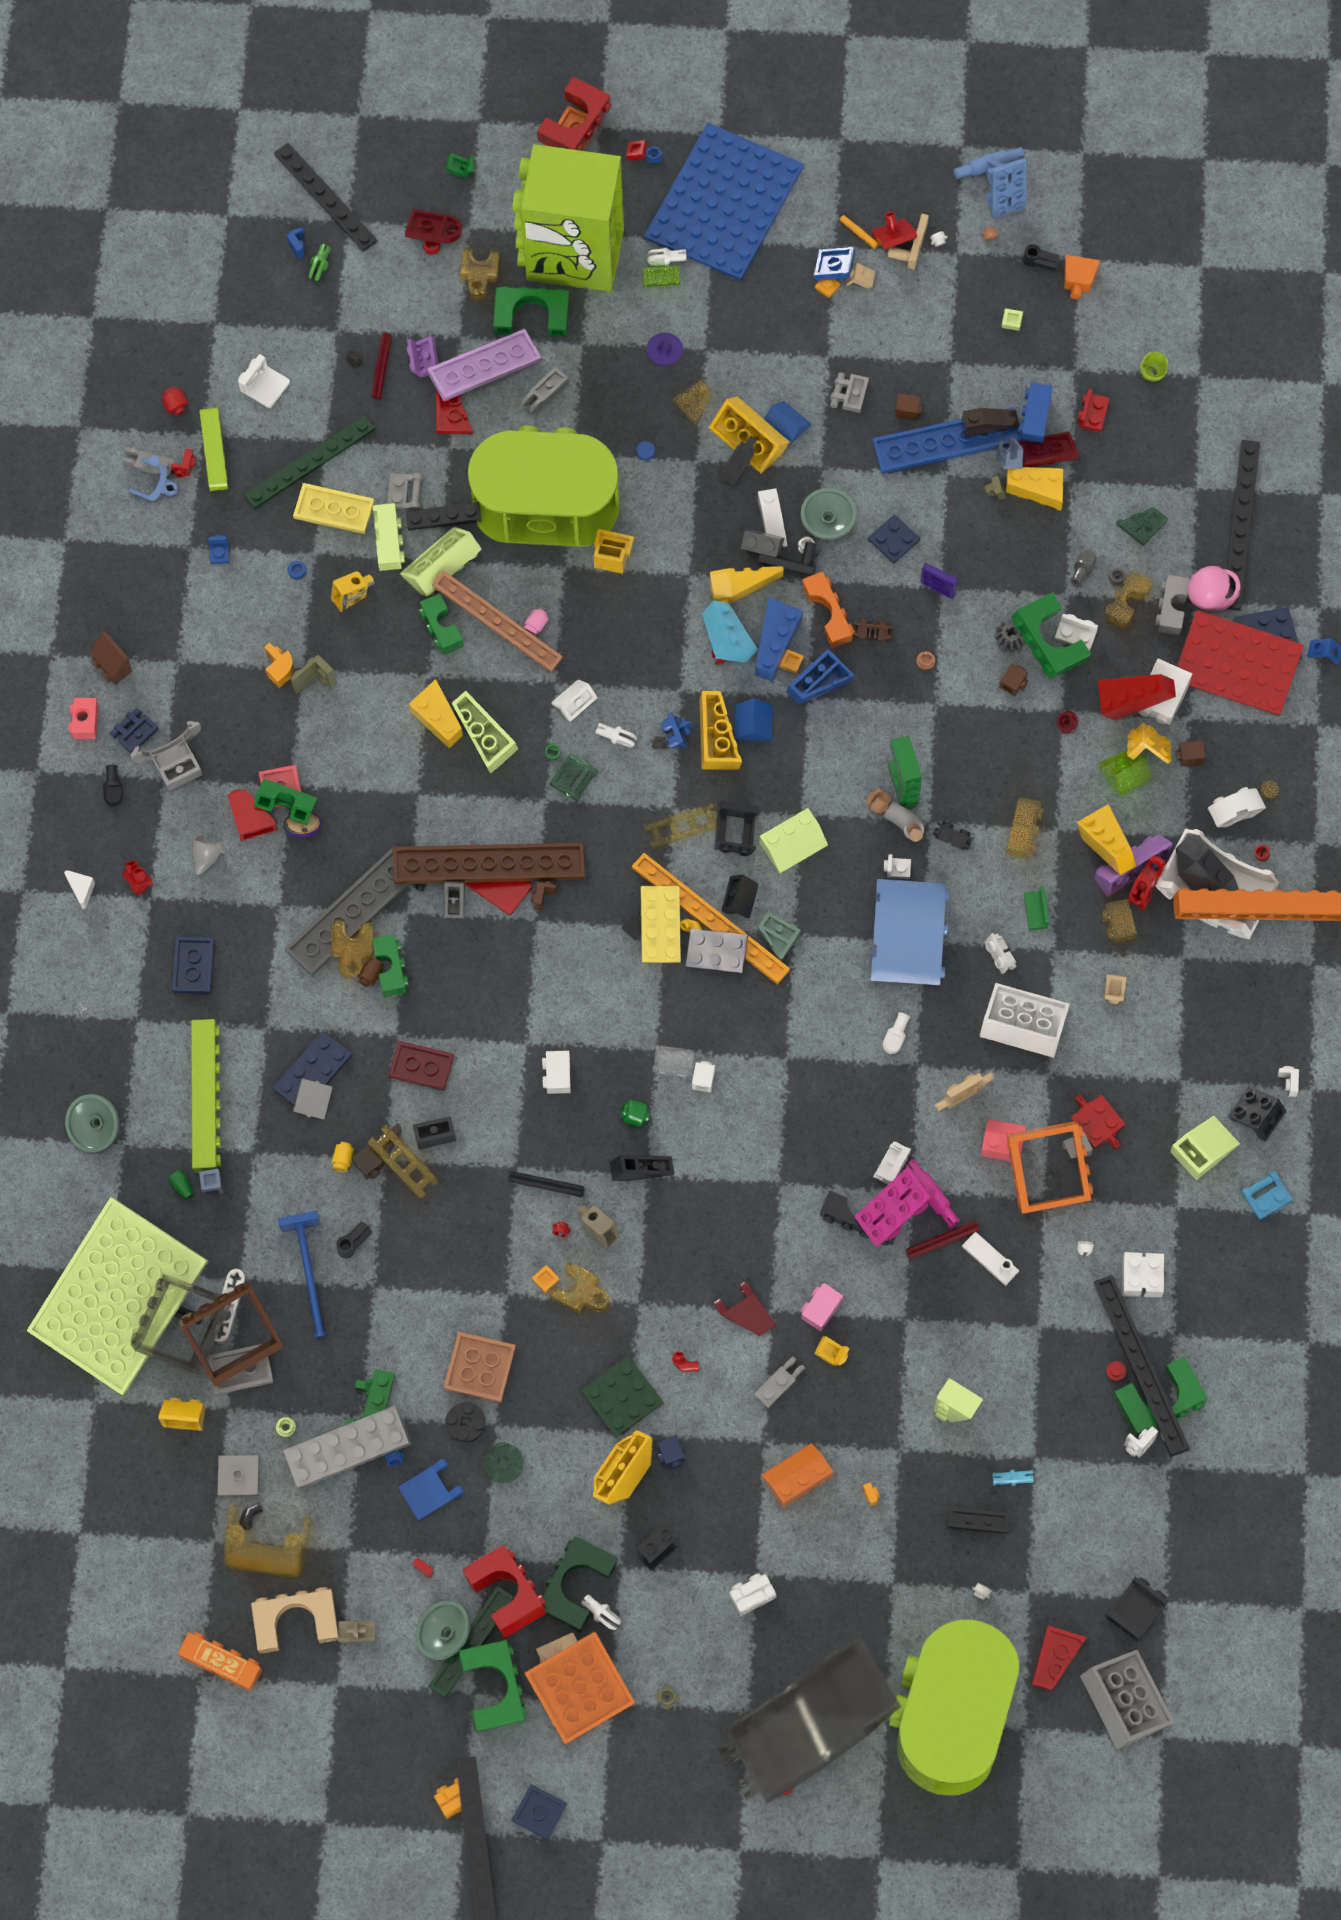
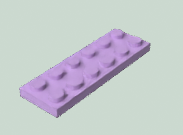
(484, 365)

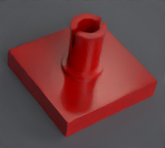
(894, 232)

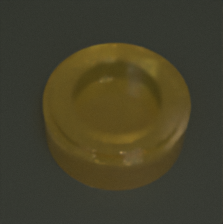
(1269, 790)

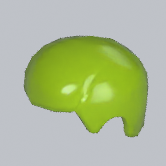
(1155, 361)

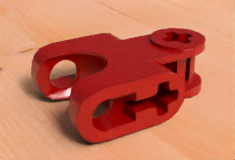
(1145, 883)

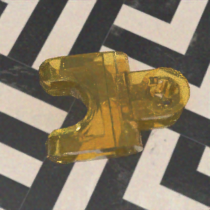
(479, 273)
(349, 949)
(582, 1293)

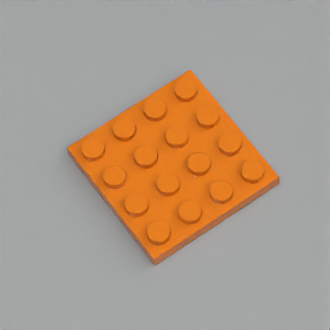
(579, 1687)

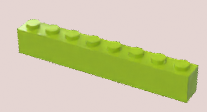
(204, 1095)

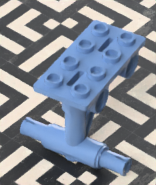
(1006, 176)

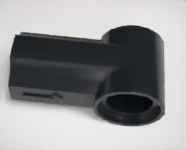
(1042, 258)
(354, 1238)

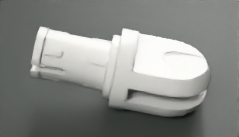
(665, 256)
(617, 735)
(896, 1036)
(600, 1612)

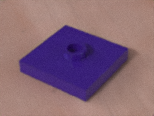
(939, 580)

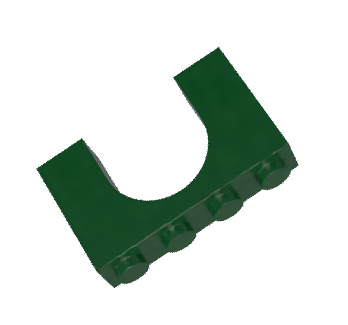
(578, 1555)

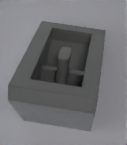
(454, 899)

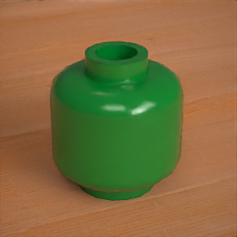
(634, 1113)

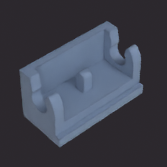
(1011, 456)

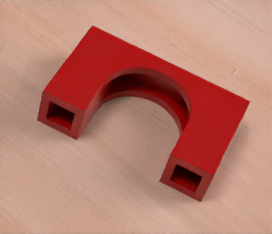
(588, 98)
(501, 1566)

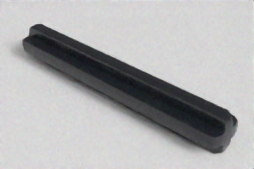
(546, 1184)

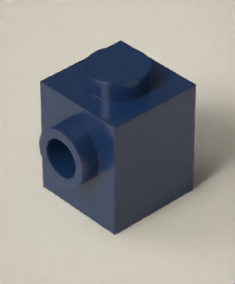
(670, 1453)

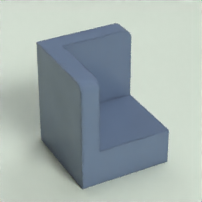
(211, 1180)

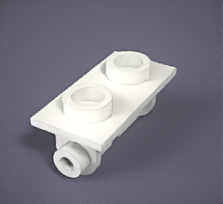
(996, 946)

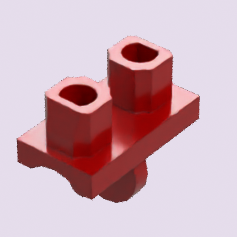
(136, 877)

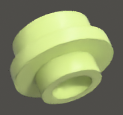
(283, 1421)

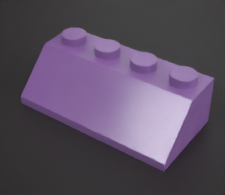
(1111, 881)

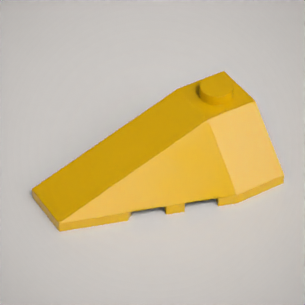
(732, 586)

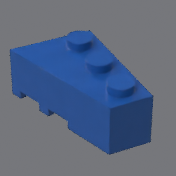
(1035, 412)
(819, 678)

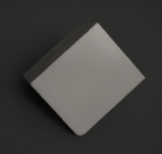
(1070, 1147)

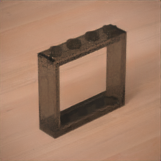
(208, 1335)

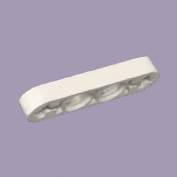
(234, 1305)

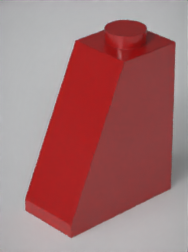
(249, 819)

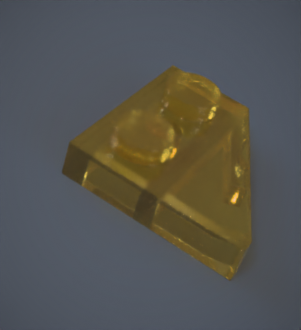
(693, 401)

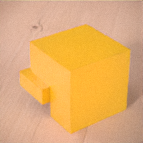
(612, 550)

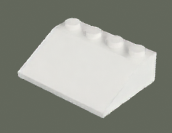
(1024, 1020)

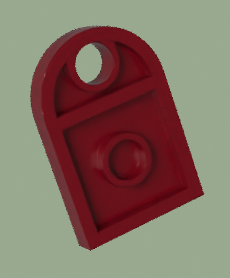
(433, 227)

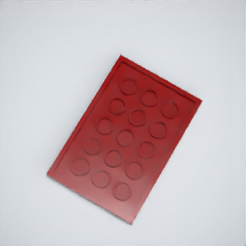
(1239, 662)

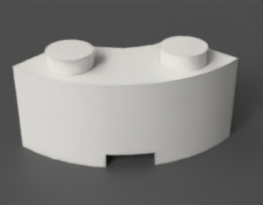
(1236, 807)

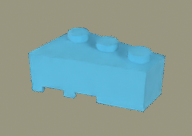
(727, 633)

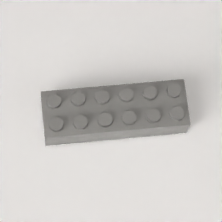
(347, 1447)

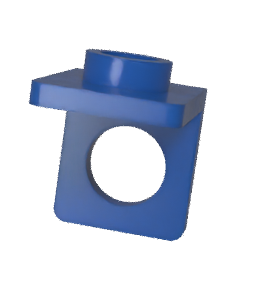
(1324, 648)

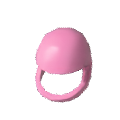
(1210, 586)

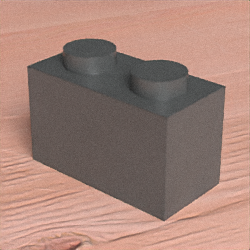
(762, 543)

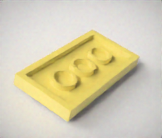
(333, 508)
(660, 924)

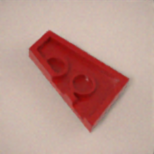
(1055, 1655)

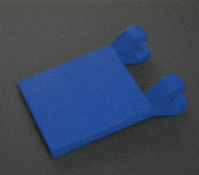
(426, 1491)

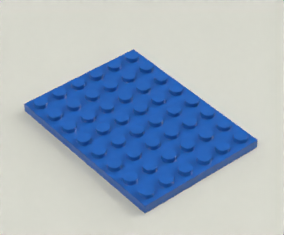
(724, 201)

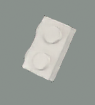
(262, 382)

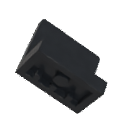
(1258, 1112)

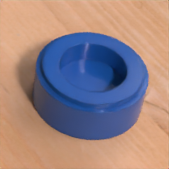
(645, 450)
(297, 570)

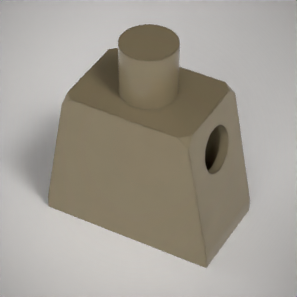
(597, 1224)

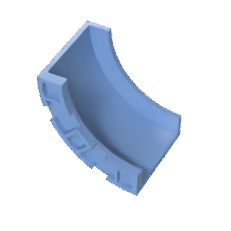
(909, 932)

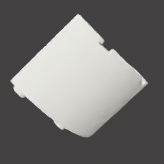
(1245, 875)

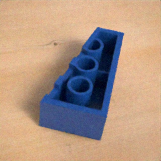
(777, 635)

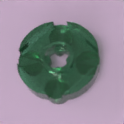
(493, 1457)

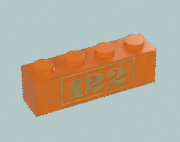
(220, 1661)

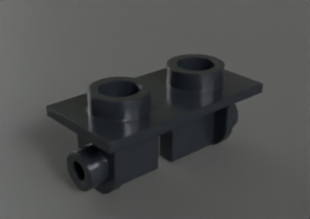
(960, 837)

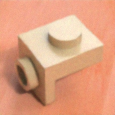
(861, 275)
(1115, 988)

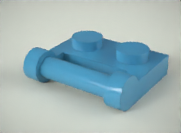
(1269, 1201)

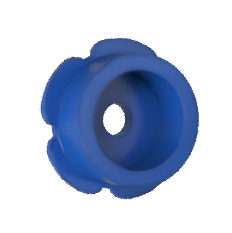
(653, 151)
(396, 1455)

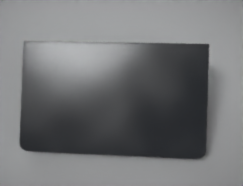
(740, 896)

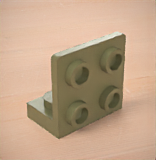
(313, 668)

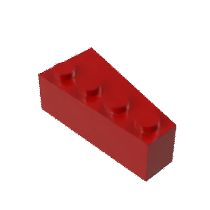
(1132, 694)

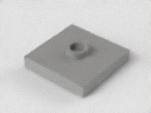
(238, 1475)

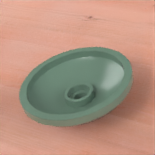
(832, 504)
(83, 1127)
(437, 1624)

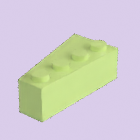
(488, 737)

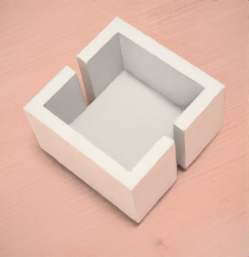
(1141, 1273)

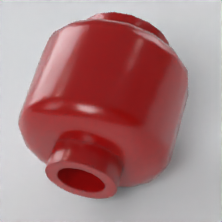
(174, 400)

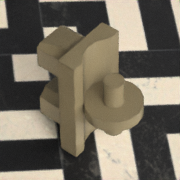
(356, 1631)

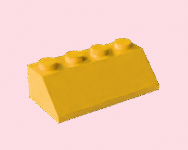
(738, 422)

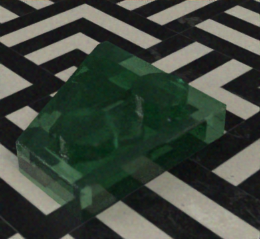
(1143, 525)

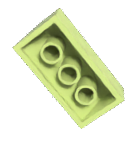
(446, 554)

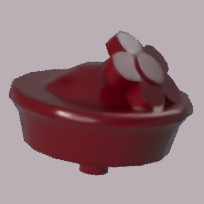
(1067, 722)

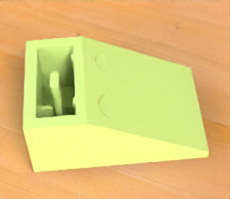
(1204, 1147)

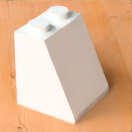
(1165, 711)

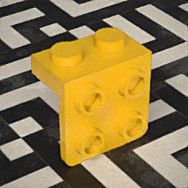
(1147, 737)

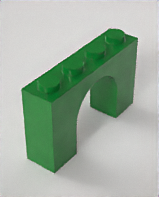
(510, 299)
(1052, 660)
(905, 772)
(1189, 1397)
(497, 1657)

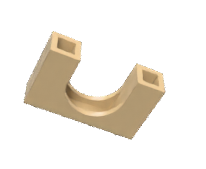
(267, 1613)

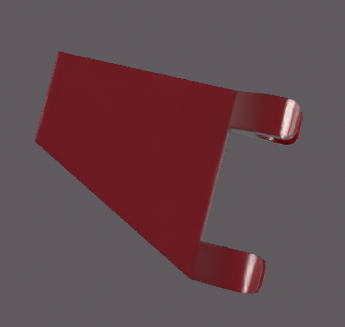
(747, 1313)

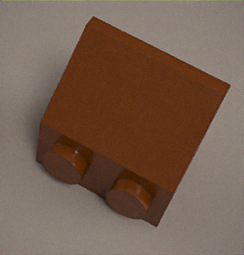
(110, 659)

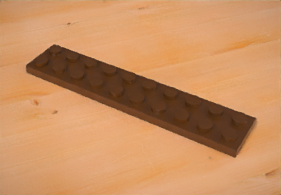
(488, 863)

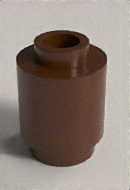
(370, 972)

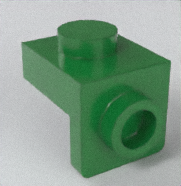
(460, 166)

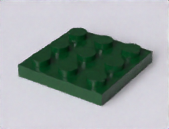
(622, 1396)

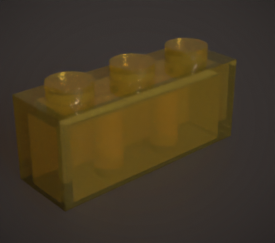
(1024, 828)

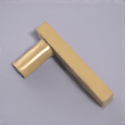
(911, 256)

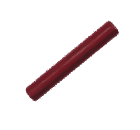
(381, 366)
(942, 1240)

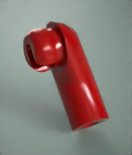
(682, 1364)

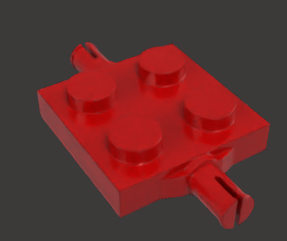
(1098, 1121)

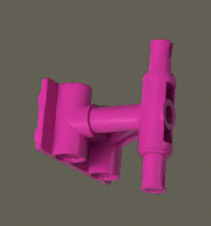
(900, 1200)

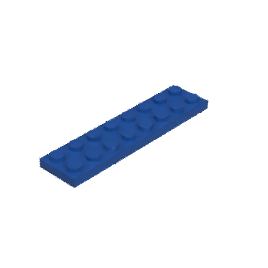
(934, 445)

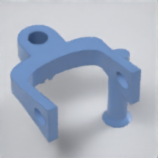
(163, 482)

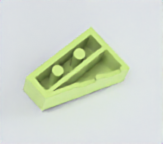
(388, 537)

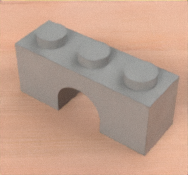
(1171, 620)

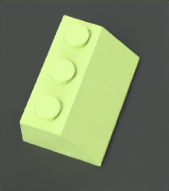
(793, 840)

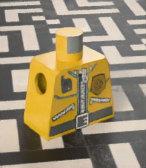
(350, 589)

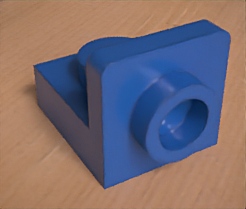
(295, 242)
(219, 549)

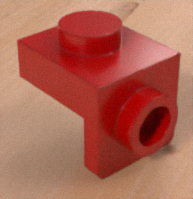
(188, 462)

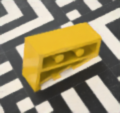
(1037, 484)
(436, 714)

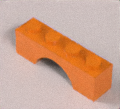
(818, 590)

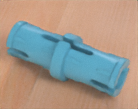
(1012, 1477)

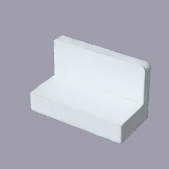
(575, 699)

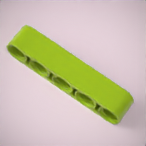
(213, 449)

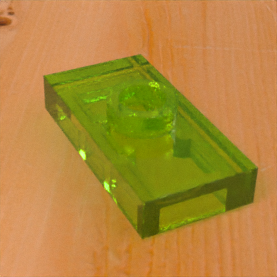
(661, 276)

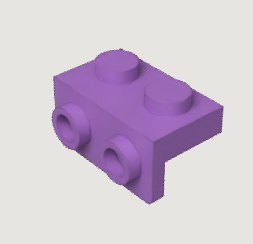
(422, 355)

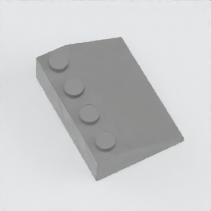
(1126, 1699)

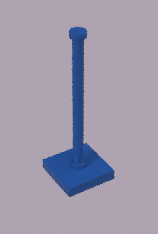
(299, 1223)

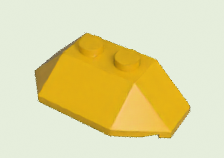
(623, 1468)

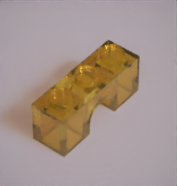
(1136, 587)

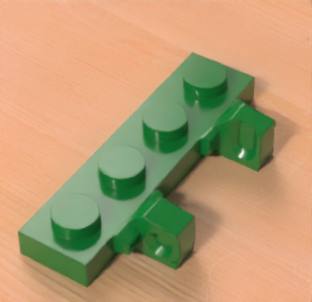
(377, 1391)

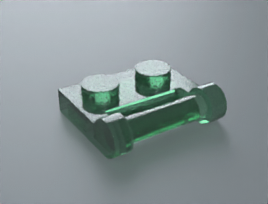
(569, 773)

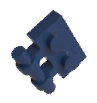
(137, 734)

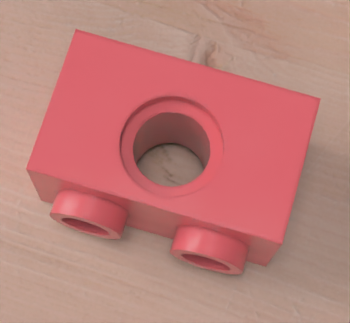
(84, 708)

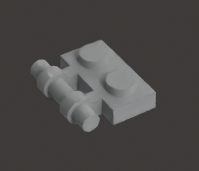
(854, 395)

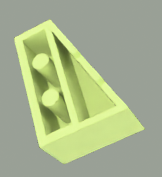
(956, 1402)

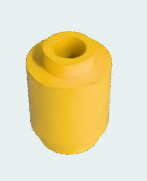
(342, 1157)

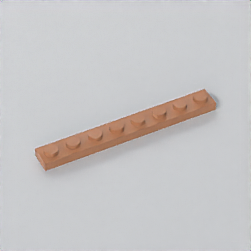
(497, 621)

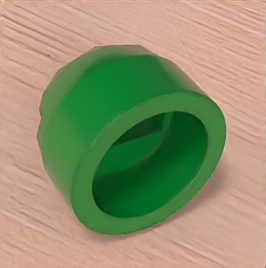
(553, 747)

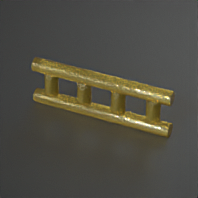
(676, 835)
(391, 1161)

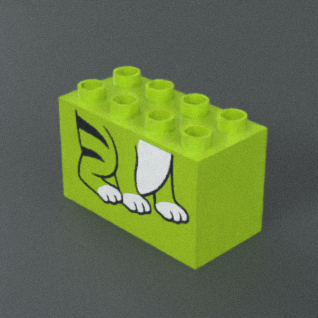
(569, 217)

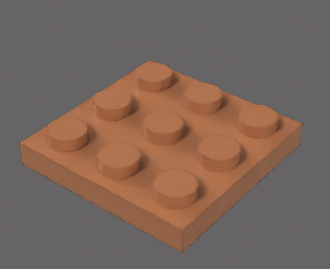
(479, 1367)

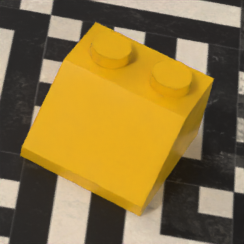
(182, 1414)

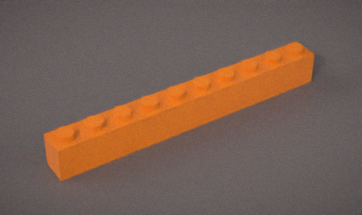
(1257, 905)

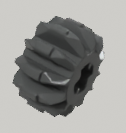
(1003, 636)

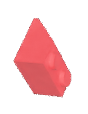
(995, 1139)

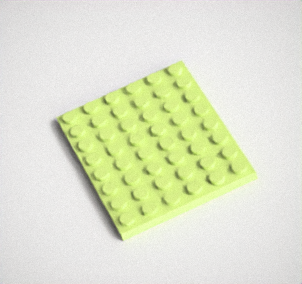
(107, 1292)

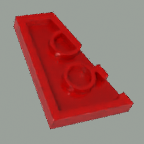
(451, 416)

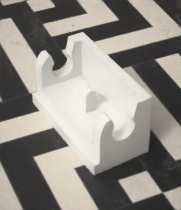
(892, 1163)

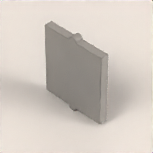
(312, 1099)

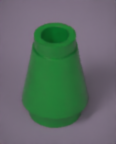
(181, 1184)

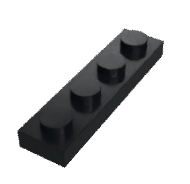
(443, 516)

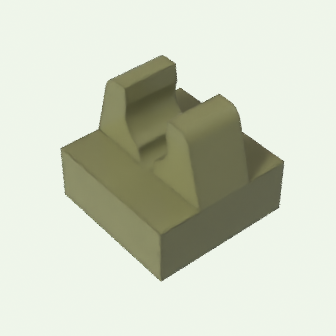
(996, 488)

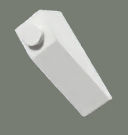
(771, 513)

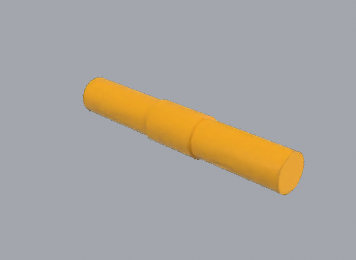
(859, 232)

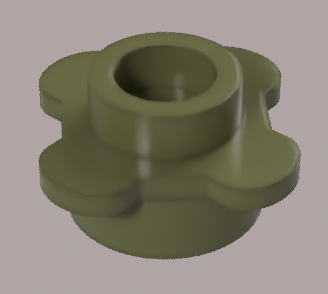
(667, 1691)

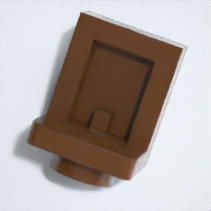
(542, 888)

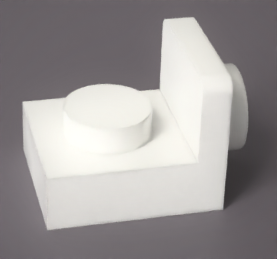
(897, 867)
(1292, 1083)

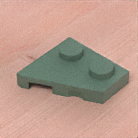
(778, 934)

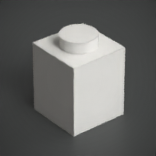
(703, 1076)

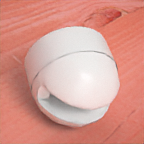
(1085, 1246)

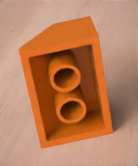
(798, 1475)

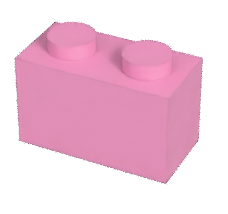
(821, 1307)

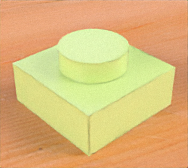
(1012, 319)

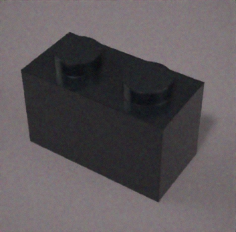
(434, 1132)

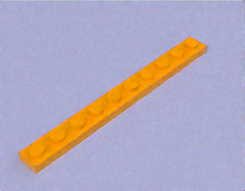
(710, 917)

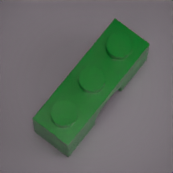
(433, 611)
(274, 794)
(387, 949)

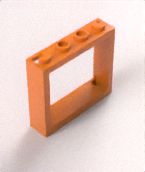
(1014, 1138)

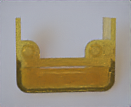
(262, 1558)

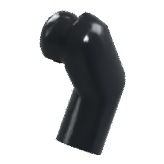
(247, 1515)

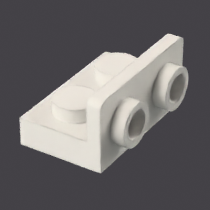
(1074, 629)
(1139, 1446)

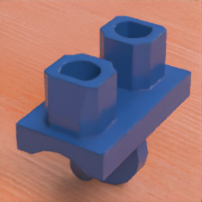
(673, 723)

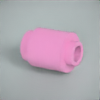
(536, 621)

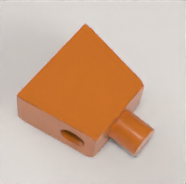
(1079, 274)

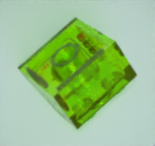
(1124, 772)

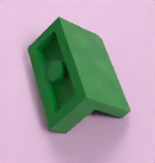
(1036, 909)

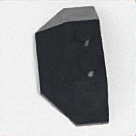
(1202, 868)

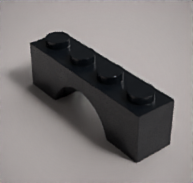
(837, 1210)

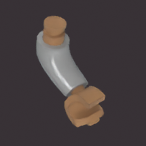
(899, 815)

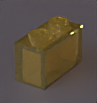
(1120, 921)

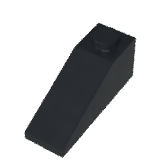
(640, 1167)

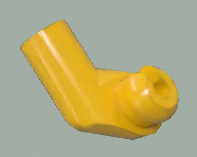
(688, 924)

